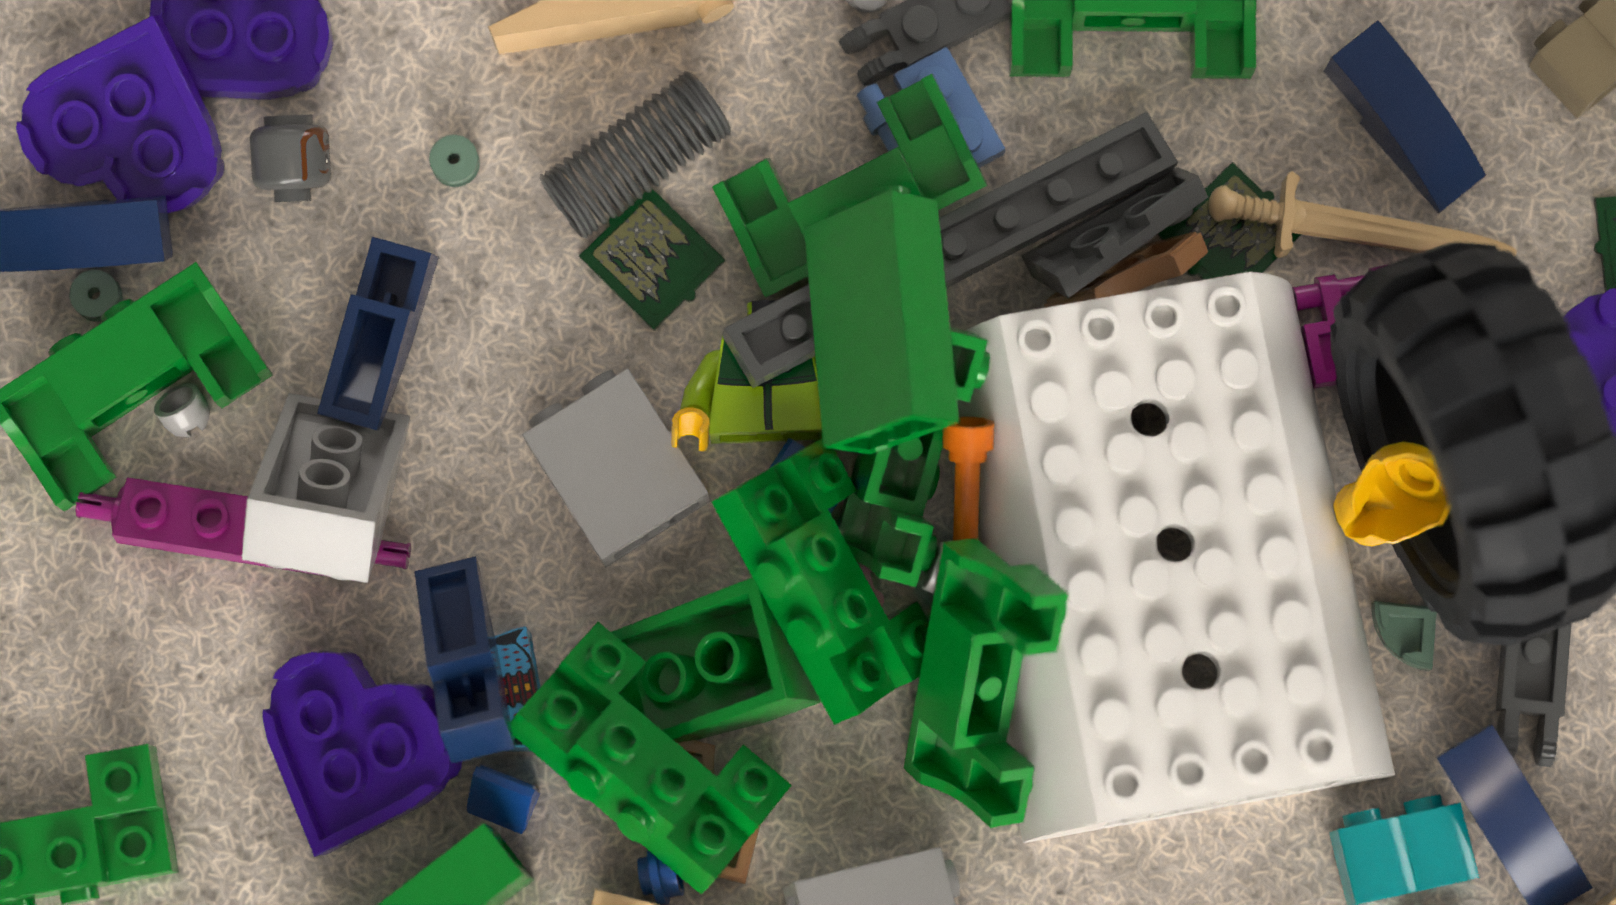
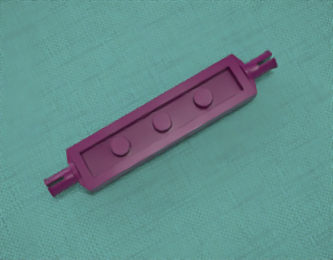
(190, 521)

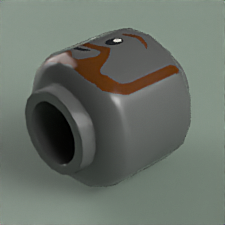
(290, 157)

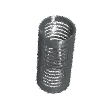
(689, 97)

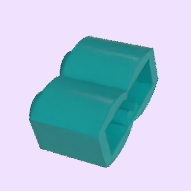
(1403, 852)

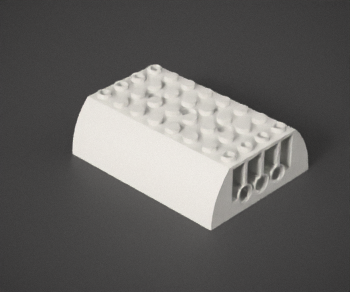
(1266, 573)

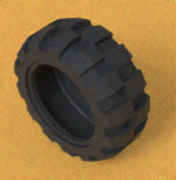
(1488, 378)

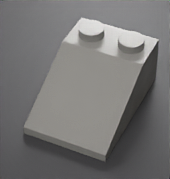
(323, 492)

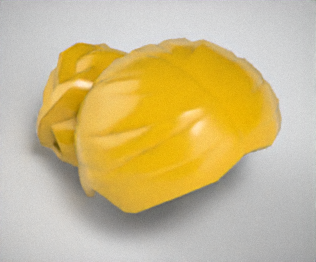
(1393, 497)

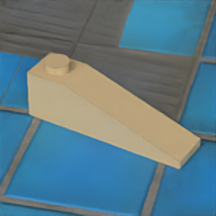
(574, 21)

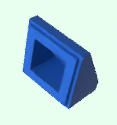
(501, 799)

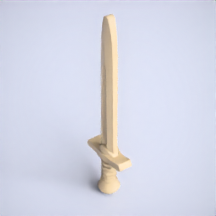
(1334, 223)

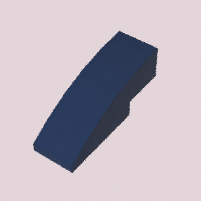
(1405, 116)
(85, 234)
(377, 333)
(463, 660)
(1513, 819)

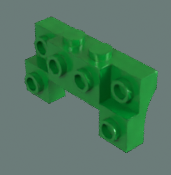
(1219, 32)
(929, 161)
(116, 369)
(885, 514)
(817, 586)
(969, 678)
(637, 770)
(93, 846)

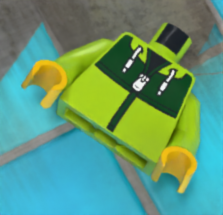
(731, 411)

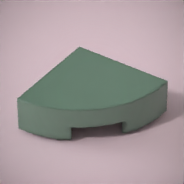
(1406, 631)

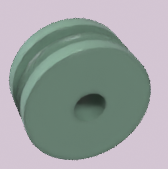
(454, 147)
(86, 286)

